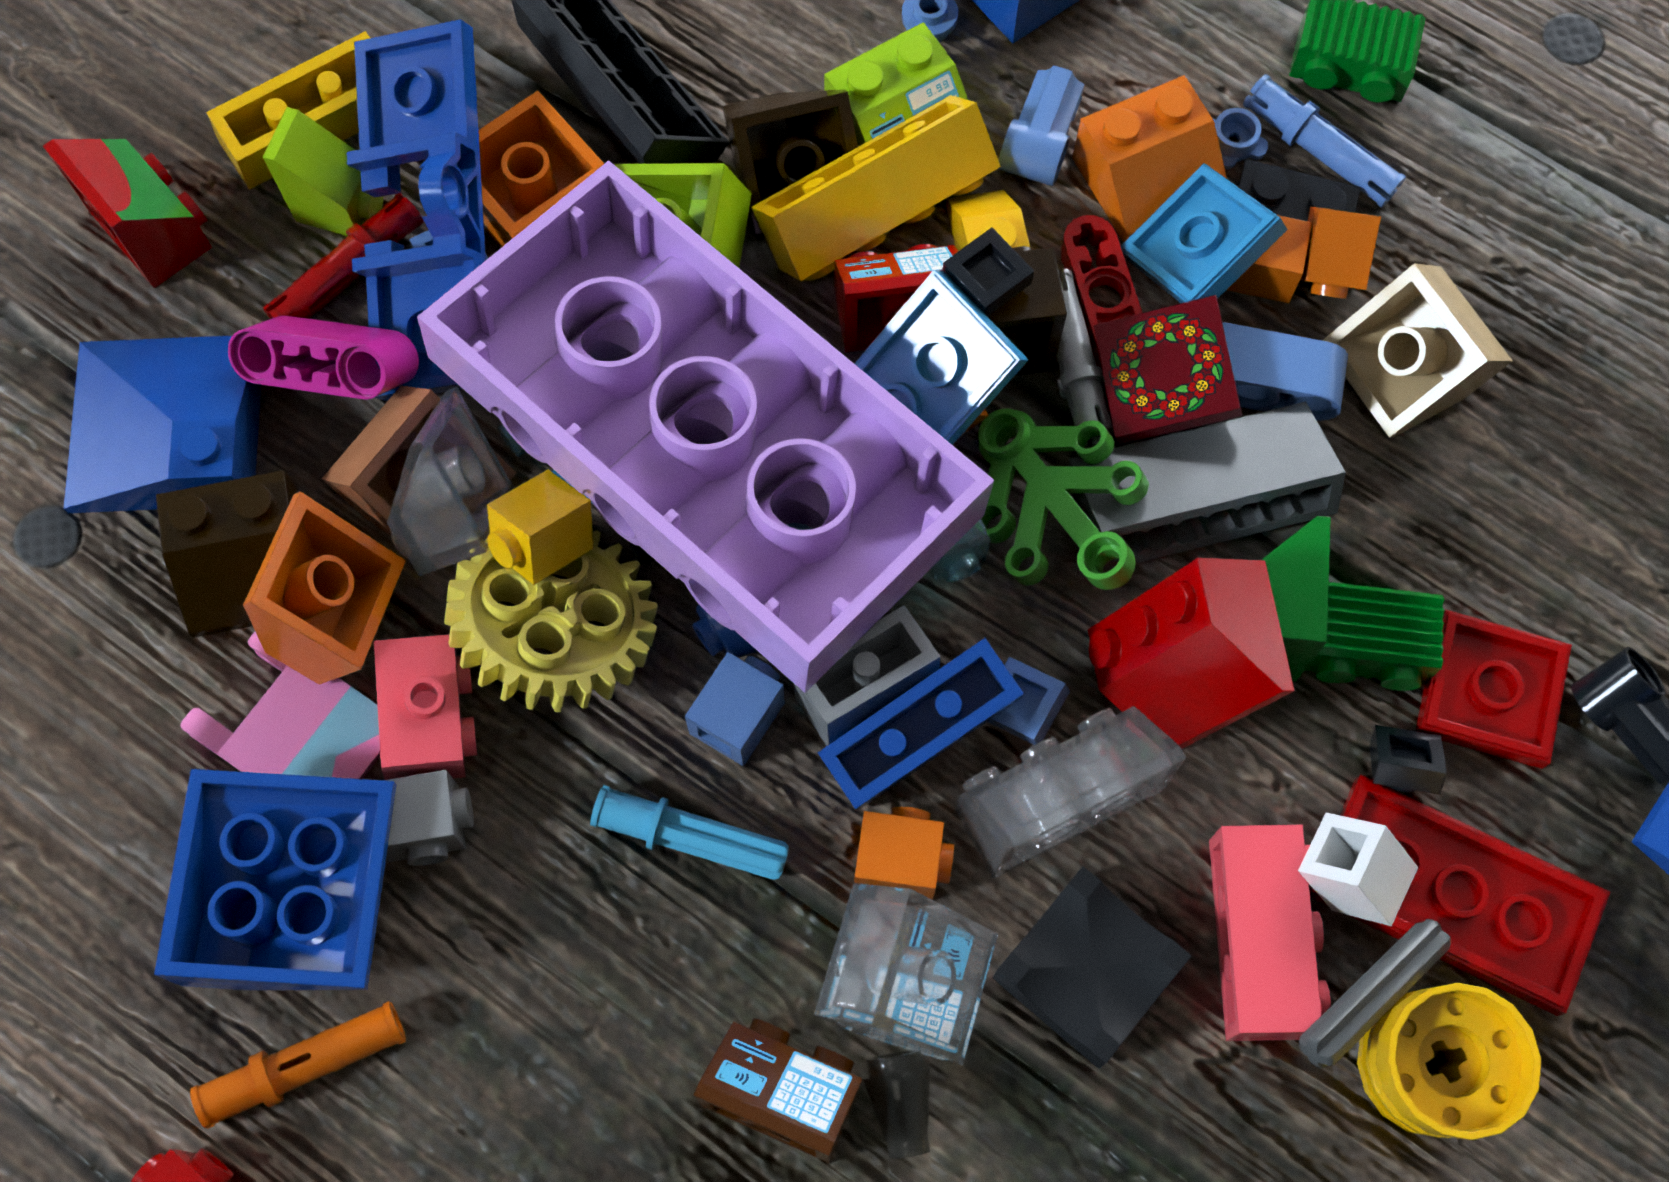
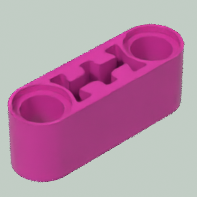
(303, 353)

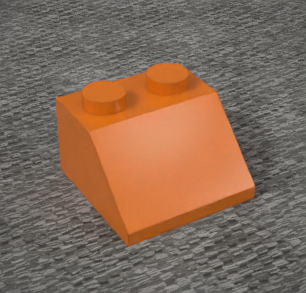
(1145, 151)
(321, 592)

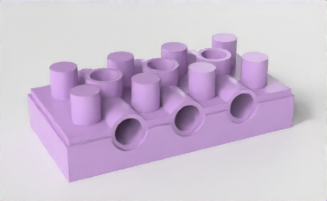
(706, 422)

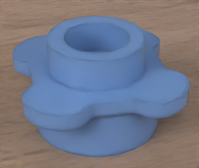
(1247, 129)

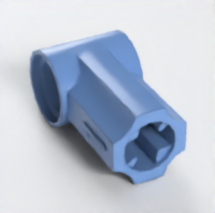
(1040, 137)

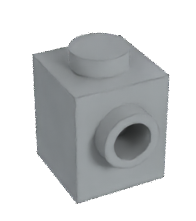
(428, 818)

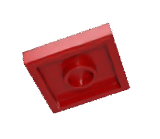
(1496, 690)

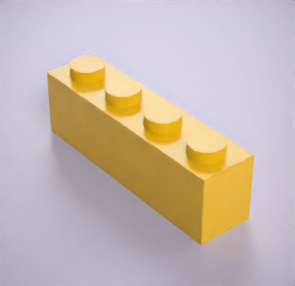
(877, 188)

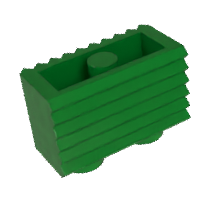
(1358, 48)
(1381, 636)

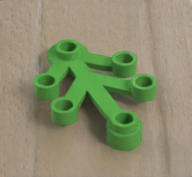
(1050, 488)

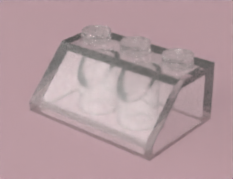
(1066, 787)

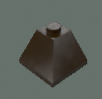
(787, 138)

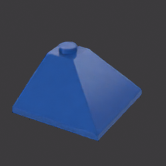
(157, 422)
(276, 882)

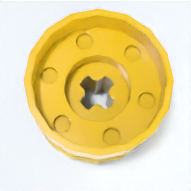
(1487, 1069)

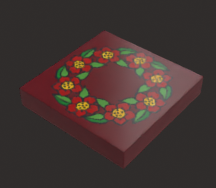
(1167, 370)

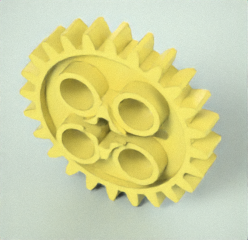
(552, 618)

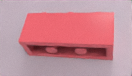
(1266, 933)

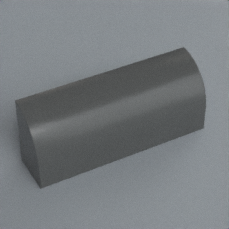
(1221, 483)

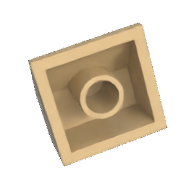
(1417, 349)

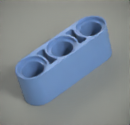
(1286, 370)

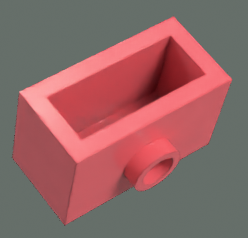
(421, 707)

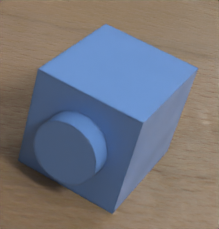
(736, 707)

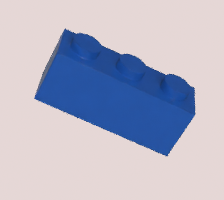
(921, 724)

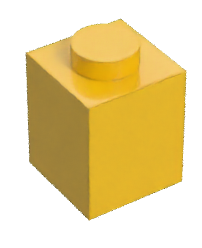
(540, 527)

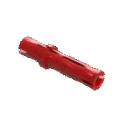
(334, 271)

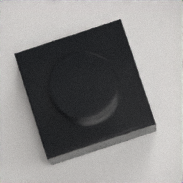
(989, 271)
(1407, 760)

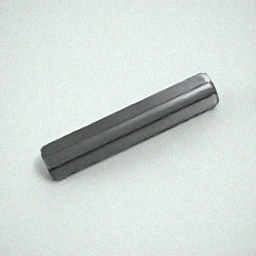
(1374, 994)

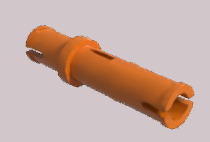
(272, 1075)

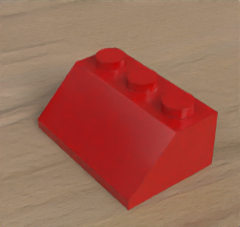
(1195, 649)

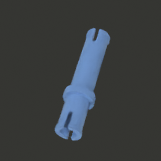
(1323, 140)

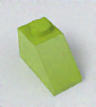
(315, 175)

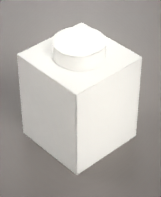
(1358, 868)

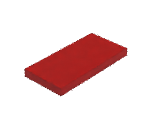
(1503, 908)

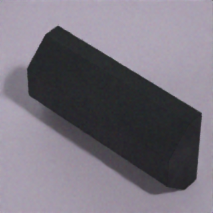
(620, 81)

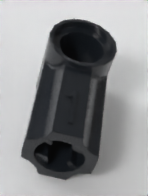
(1631, 701)

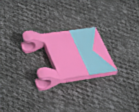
(296, 728)

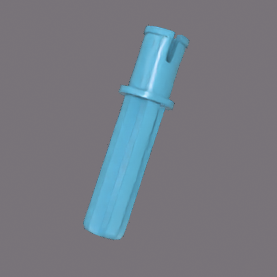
(689, 833)

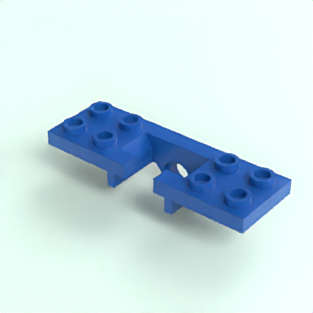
(414, 107)

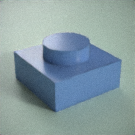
(1037, 709)

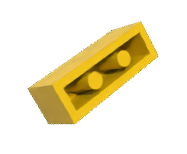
(318, 88)

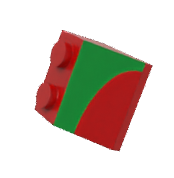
(133, 203)

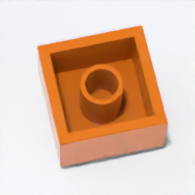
(529, 165)

